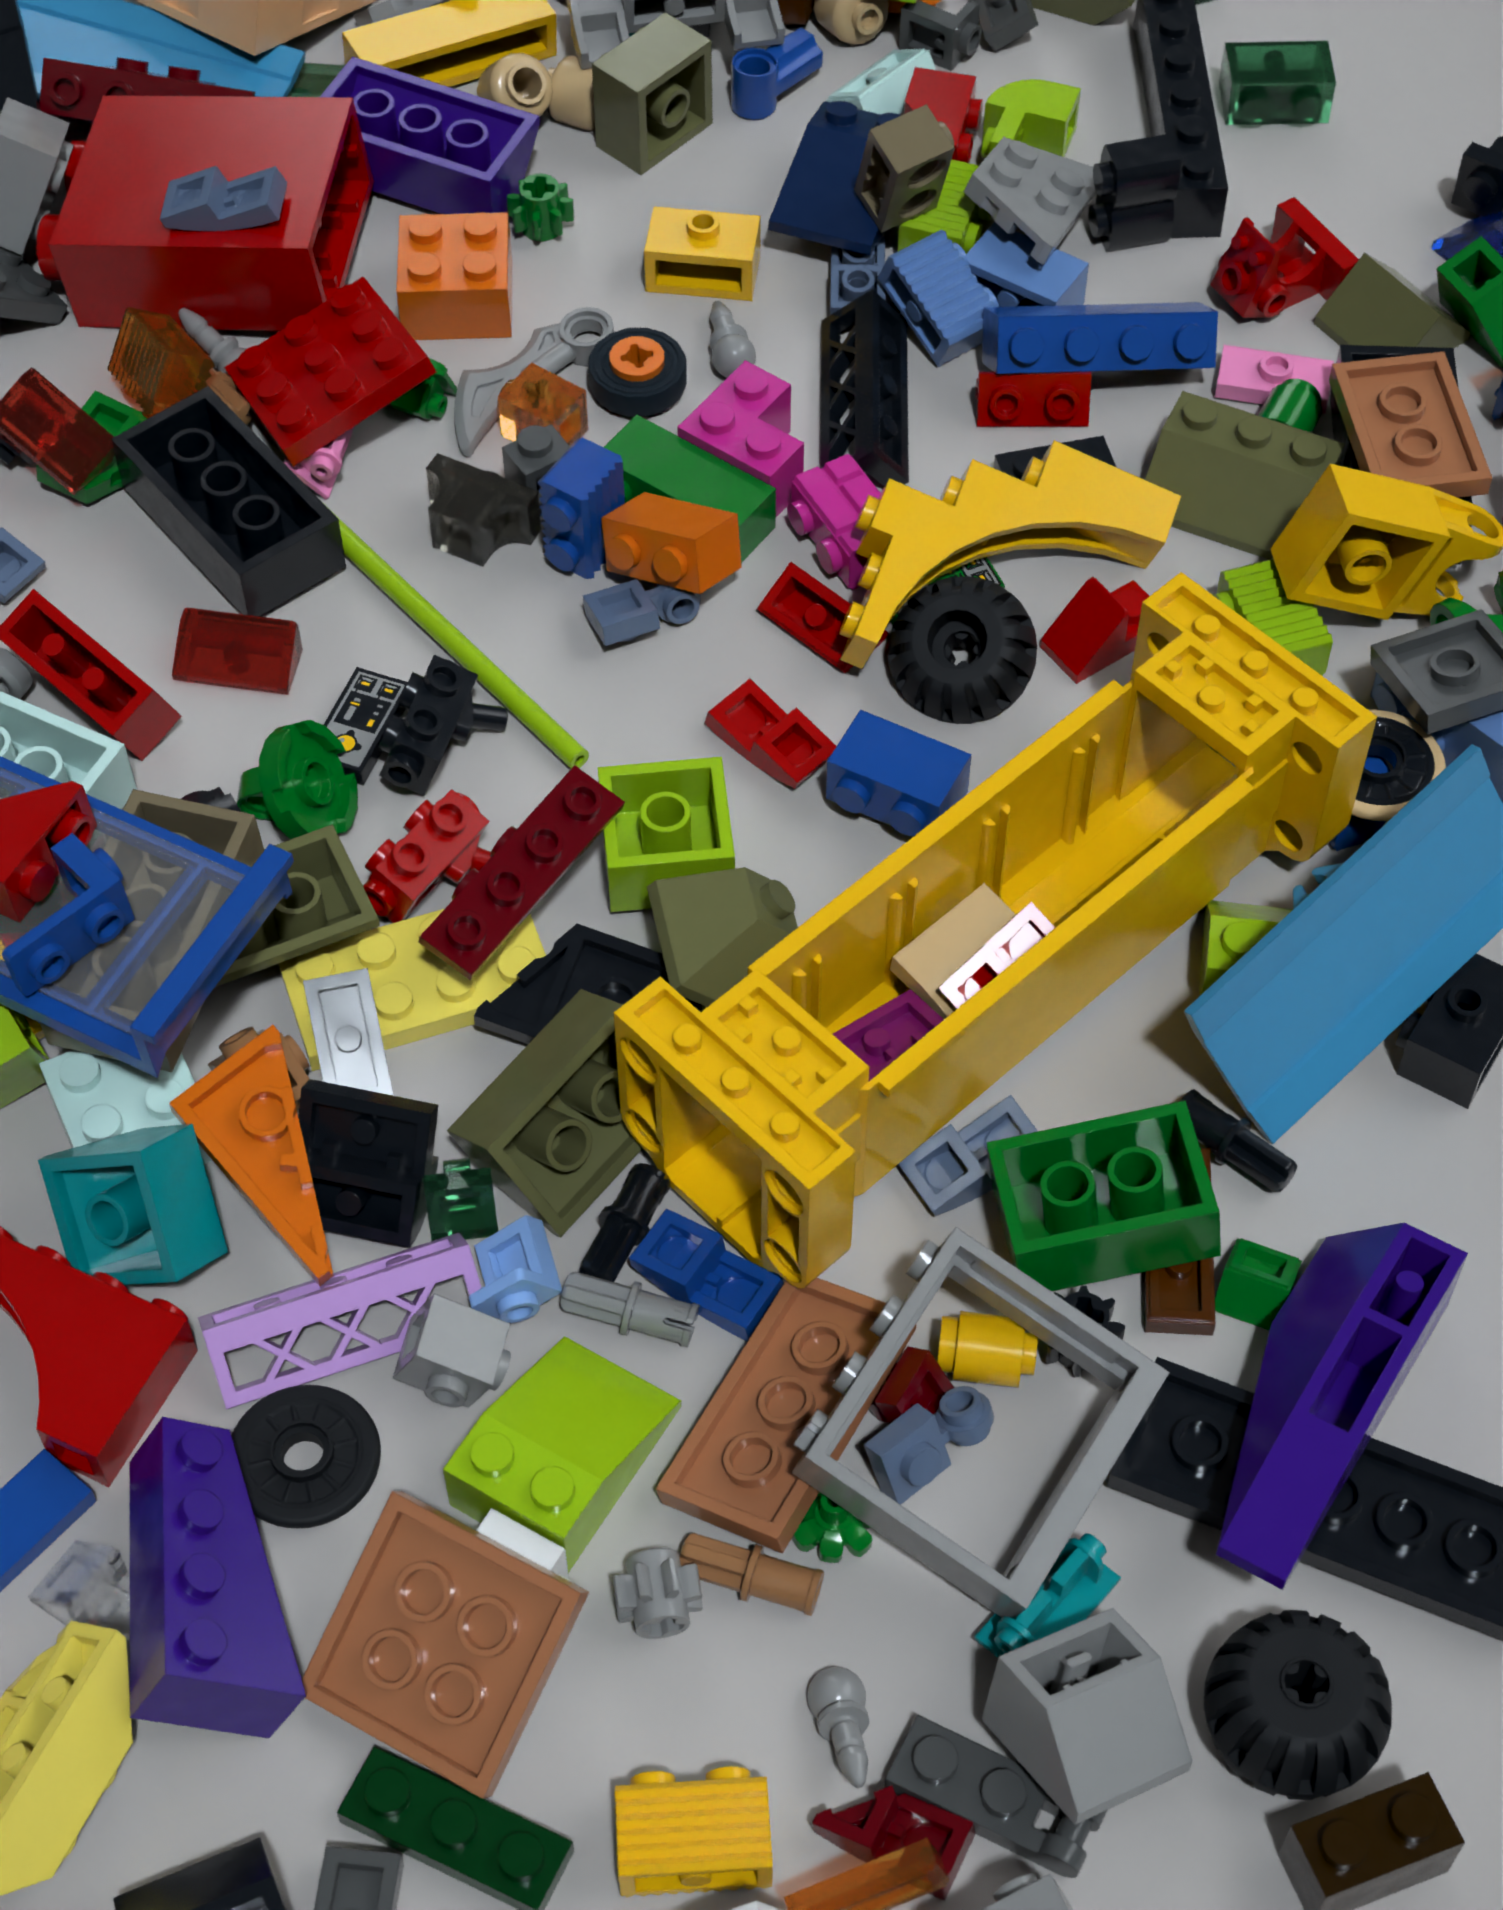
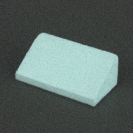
(885, 83)

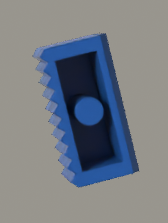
(574, 498)

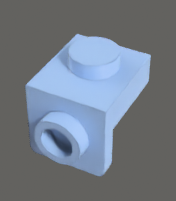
(516, 1271)

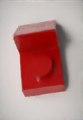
(1095, 629)

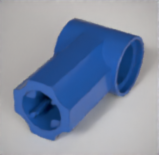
(765, 73)

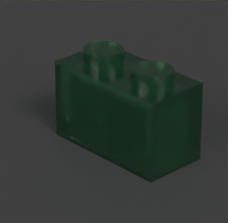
(1277, 82)

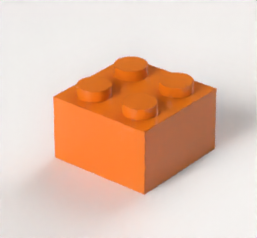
(455, 275)

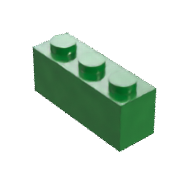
(677, 469)

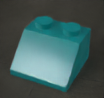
(135, 1205)

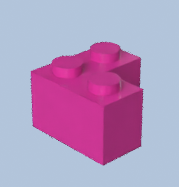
(749, 428)

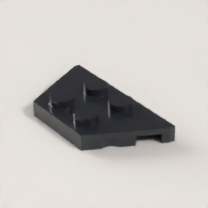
(577, 961)

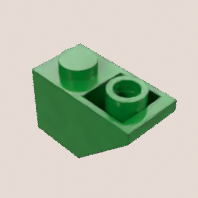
(1473, 293)

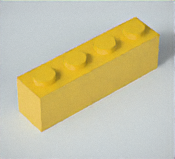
(455, 38)

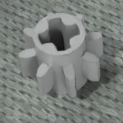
(657, 1593)

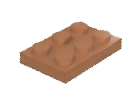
(1411, 422)

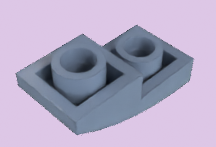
(855, 275)

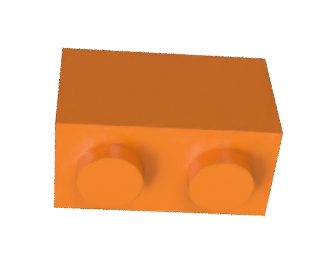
(672, 542)

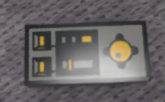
(363, 717)

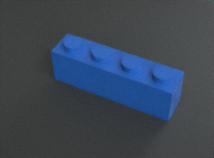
(1099, 337)

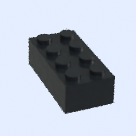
(229, 503)

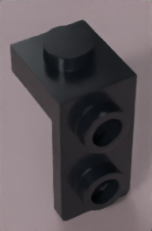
(1481, 179)

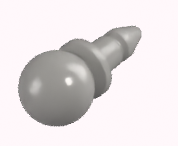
(728, 341)
(220, 350)
(838, 1704)

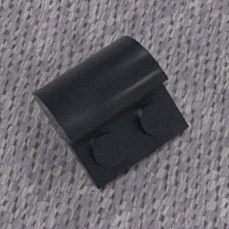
(368, 1160)

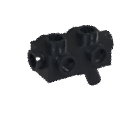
(437, 711)

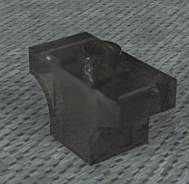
(478, 510)

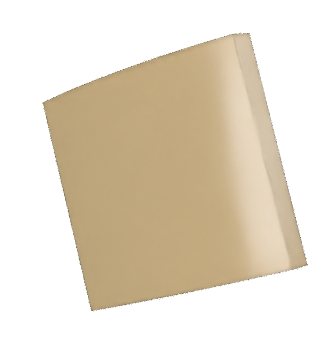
(948, 945)

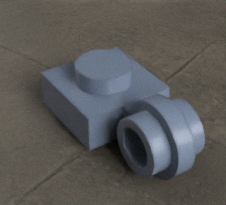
(630, 611)
(913, 1445)

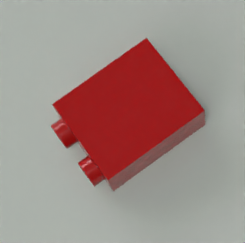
(255, 278)

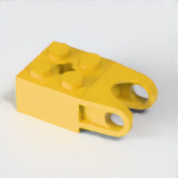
(1379, 544)

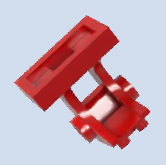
(1267, 276)

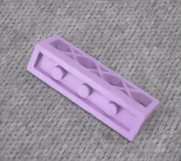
(310, 1303)

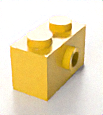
(702, 253)

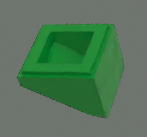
(1255, 1283)

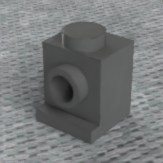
(533, 455)

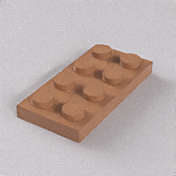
(742, 1447)

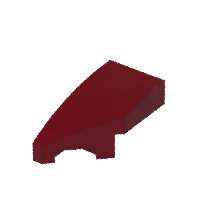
(894, 1823)

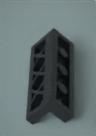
(875, 383)

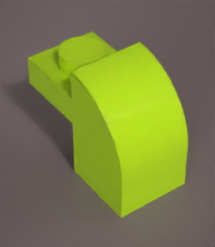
(1033, 113)

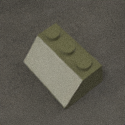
(1236, 472)
(322, 909)
(554, 1117)

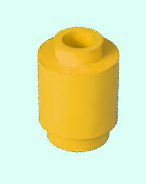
(986, 1349)

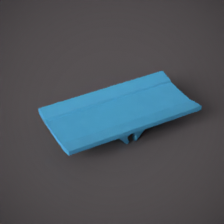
(108, 29)
(1359, 950)

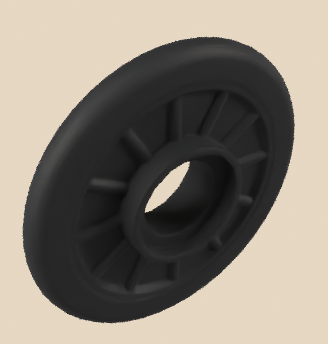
(331, 1486)

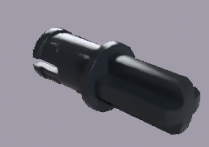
(1235, 1143)
(625, 1221)

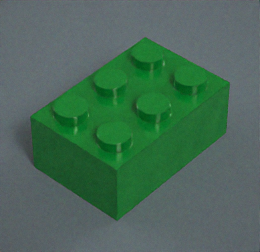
(1105, 1197)

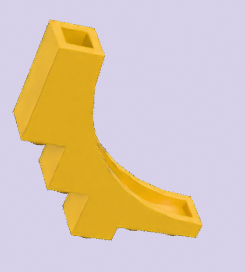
(1058, 503)

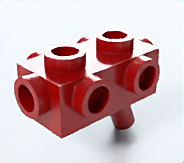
(438, 845)

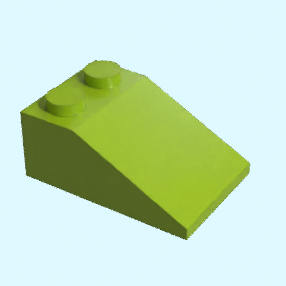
(560, 1446)

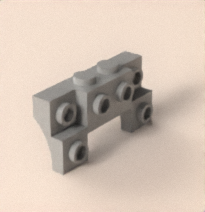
(604, 24)

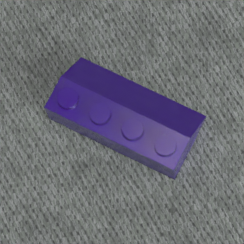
(437, 141)

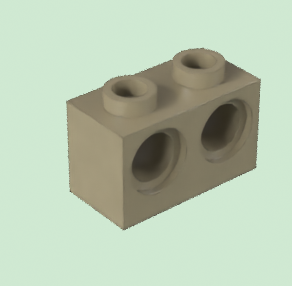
(904, 167)

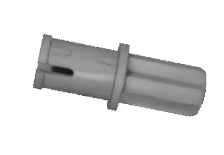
(629, 1307)

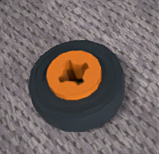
(637, 371)

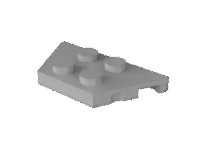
(1032, 192)

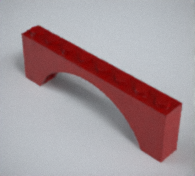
(97, 1356)

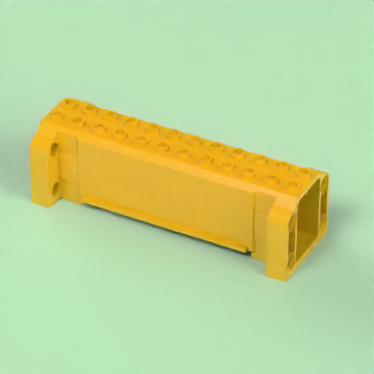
(1102, 822)

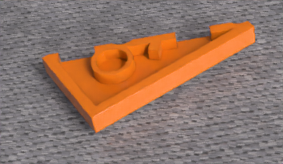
(254, 1135)

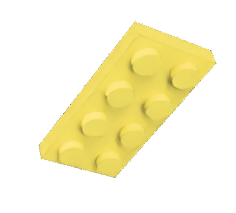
(410, 985)

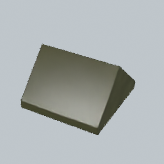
(1385, 309)

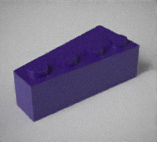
(201, 1591)

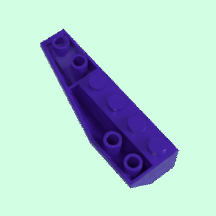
(1327, 1383)

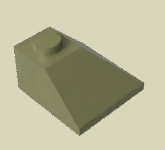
(718, 927)

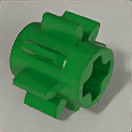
(540, 207)

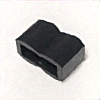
(1135, 193)

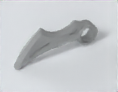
(549, 348)

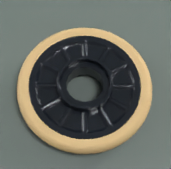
(1414, 760)

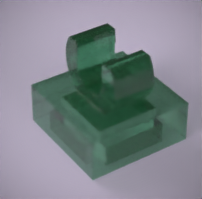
(461, 1201)

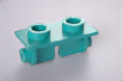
(1067, 1596)

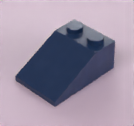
(820, 185)

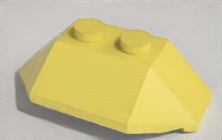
(60, 1748)

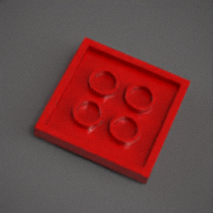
(329, 370)

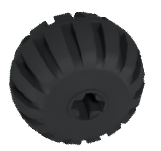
(964, 615)
(1274, 1736)

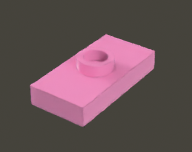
(1253, 373)

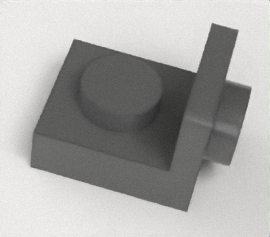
(942, 33)

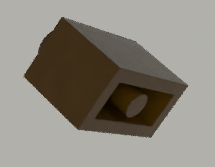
(1371, 1847)

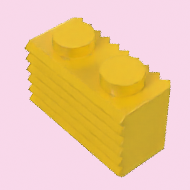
(693, 1833)

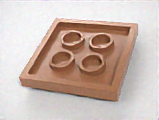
(442, 1643)

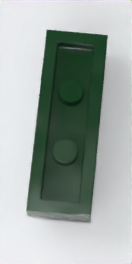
(455, 1832)

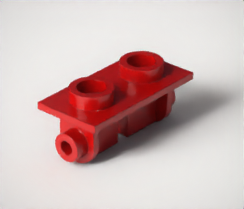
(1033, 399)

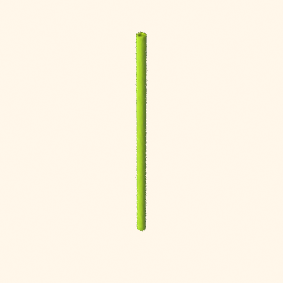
(462, 649)

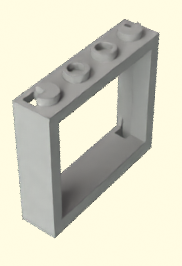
(1051, 1320)

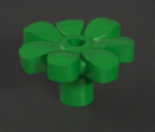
(832, 1529)

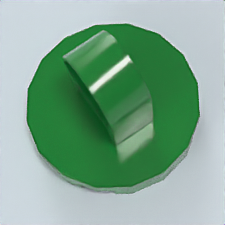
(300, 781)

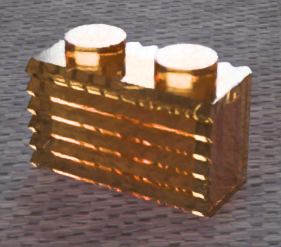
(157, 361)

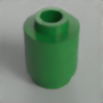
(1294, 404)

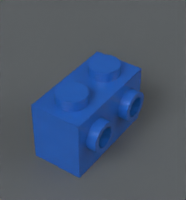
(895, 774)

